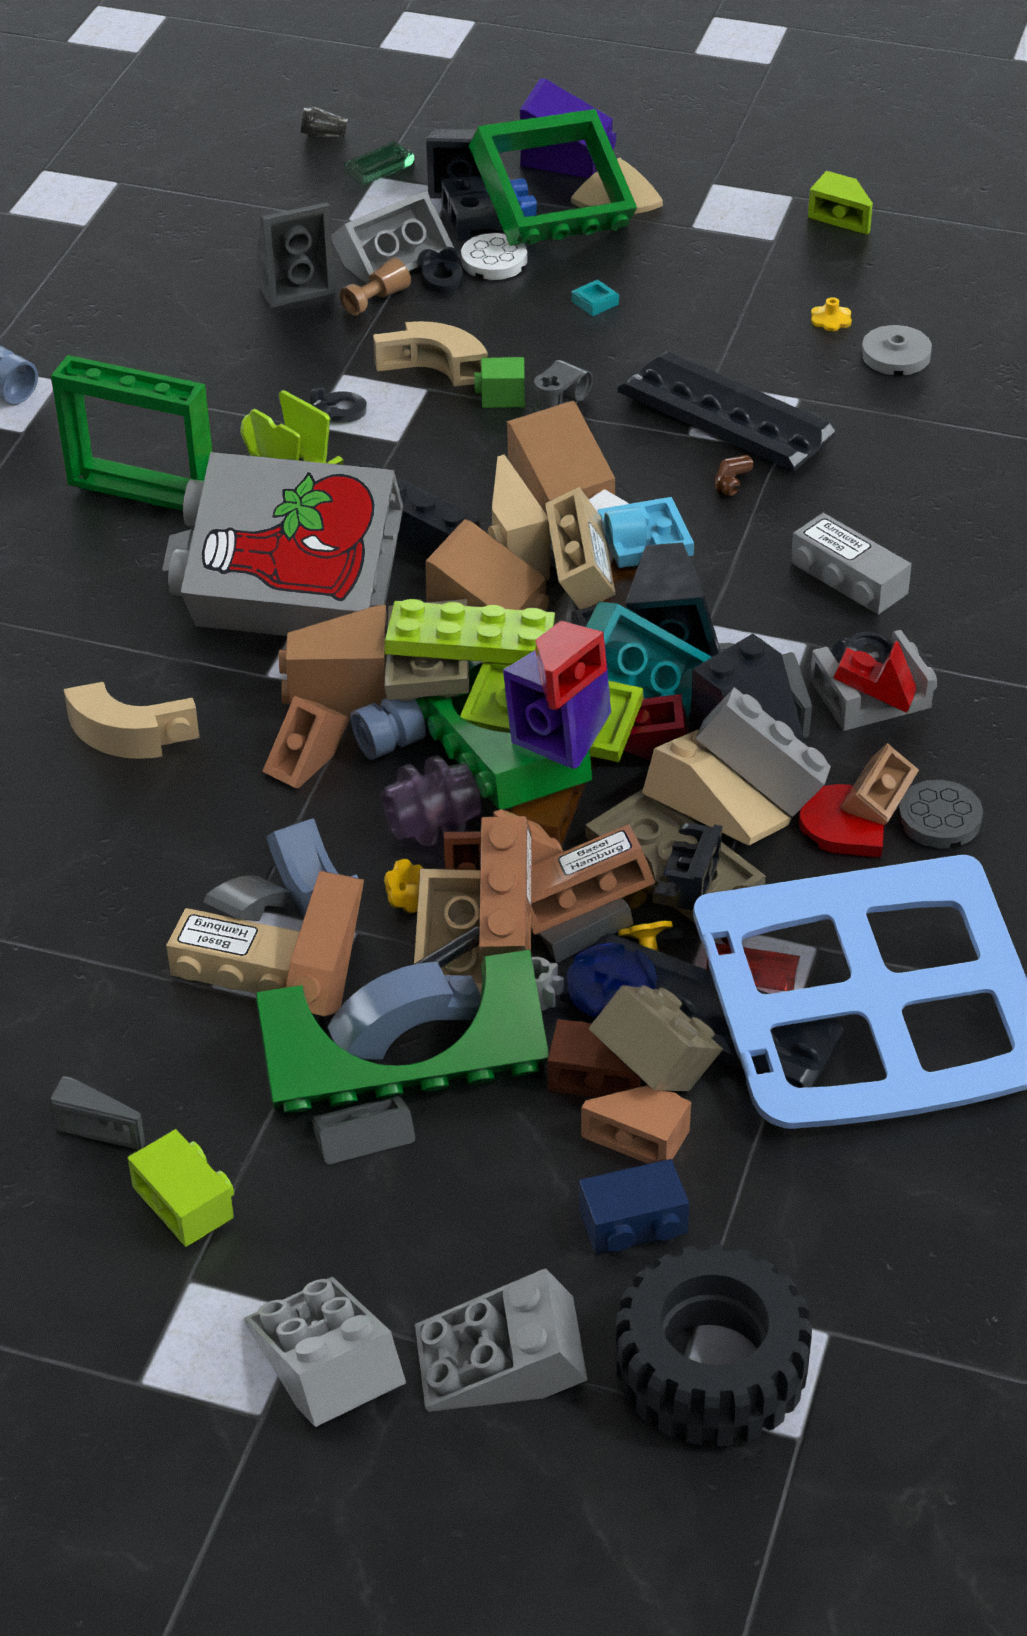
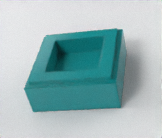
(595, 297)

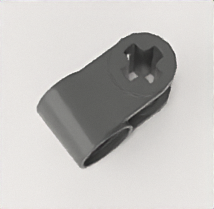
(561, 385)

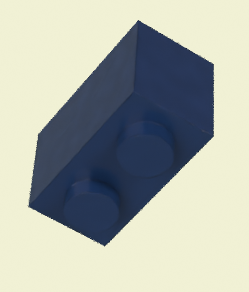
(633, 1206)

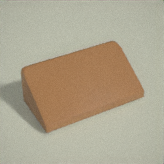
(880, 786)

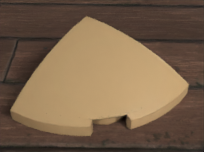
(593, 192)

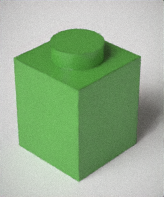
(501, 382)

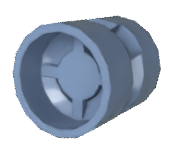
(17, 377)
(384, 727)

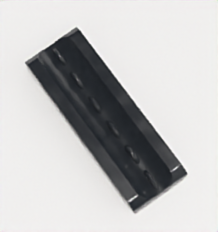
(729, 410)
(800, 1046)

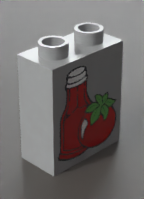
(285, 543)

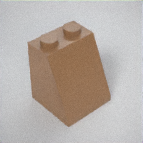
(557, 454)
(483, 572)
(337, 661)

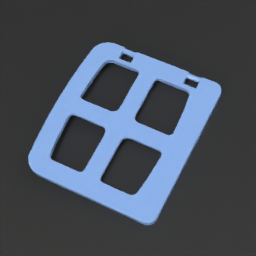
(870, 990)

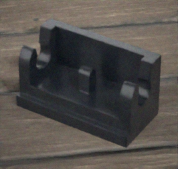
(689, 867)

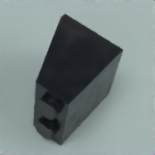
(448, 158)
(672, 597)
(753, 670)

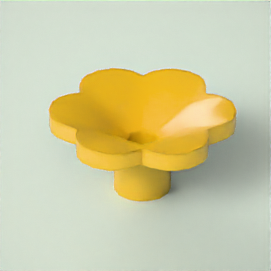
(831, 316)
(403, 885)
(646, 933)

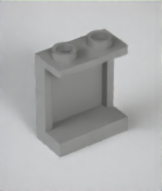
(855, 708)

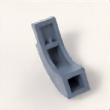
(299, 858)

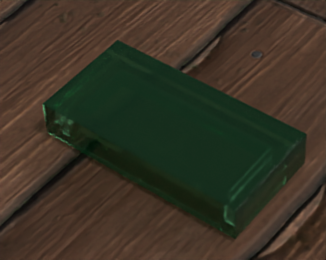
(378, 163)

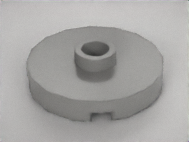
(896, 349)

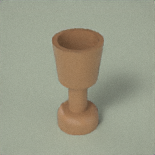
(384, 281)

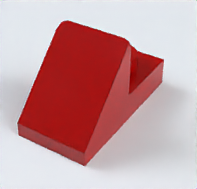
(886, 682)

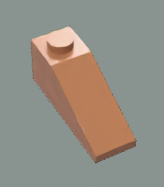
(326, 942)

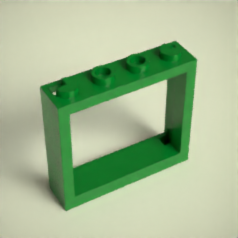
(546, 131)
(137, 388)

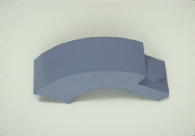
(398, 1002)

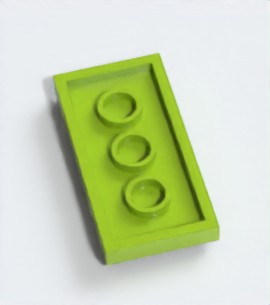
(464, 631)
(488, 709)

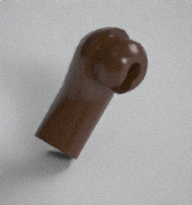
(727, 471)

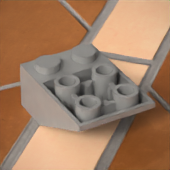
(502, 1346)
(327, 1349)

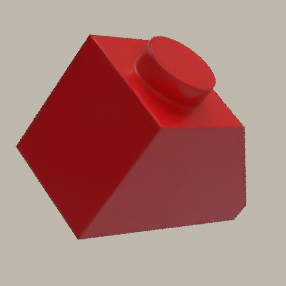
(569, 660)

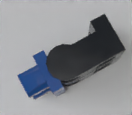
(470, 206)

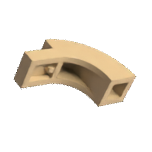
(431, 346)
(128, 729)

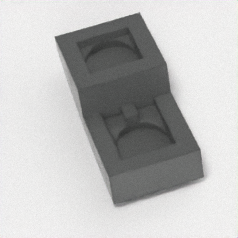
(247, 897)

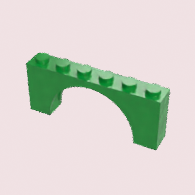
(500, 768)
(312, 1068)

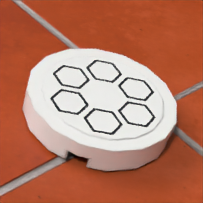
(493, 256)

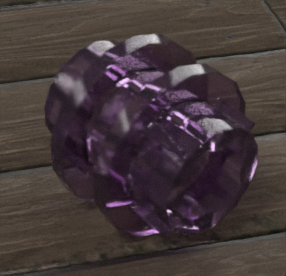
(434, 800)

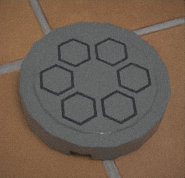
(940, 813)

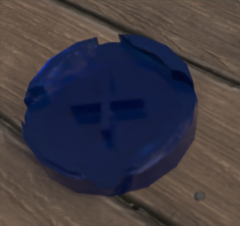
(601, 973)

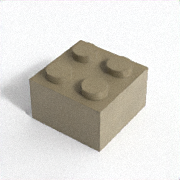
(656, 1037)

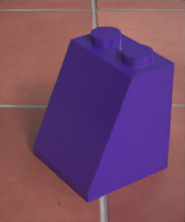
(564, 158)
(556, 734)

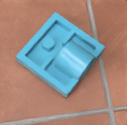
(640, 524)

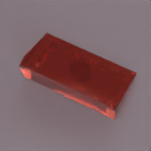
(768, 968)

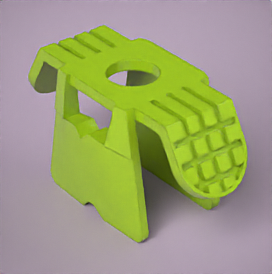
(302, 436)

